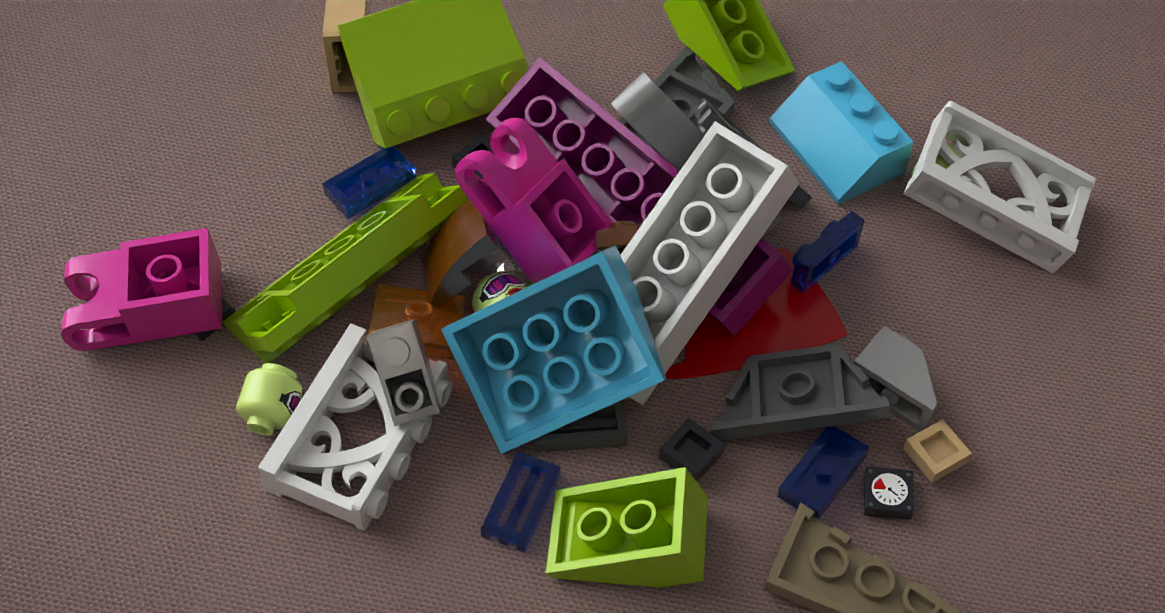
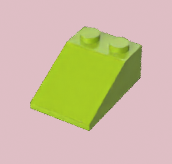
(731, 39)
(630, 531)

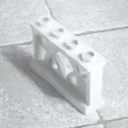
(966, 197)
(295, 446)

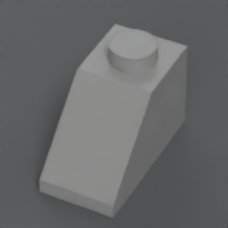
(901, 375)

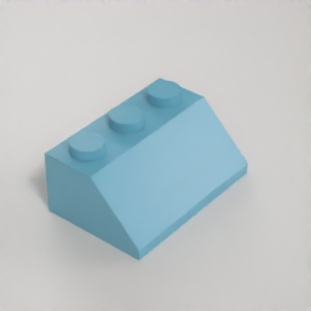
(842, 133)

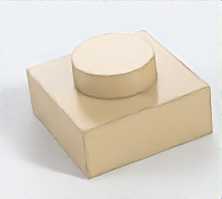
(937, 451)

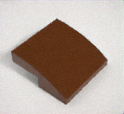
(453, 249)

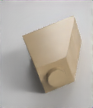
(338, 67)

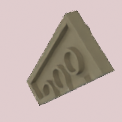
(833, 575)

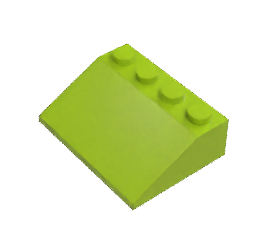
(431, 65)

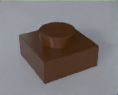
(619, 235)

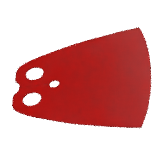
(781, 324)

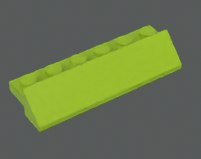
(344, 266)

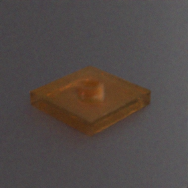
(403, 304)

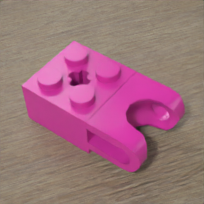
(532, 201)
(144, 291)

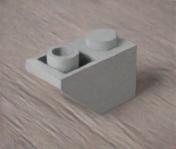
(404, 371)

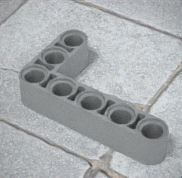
(663, 124)

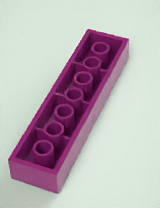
(624, 175)

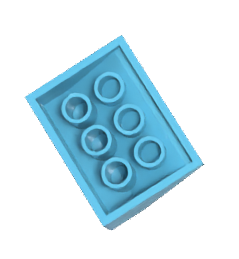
(557, 350)

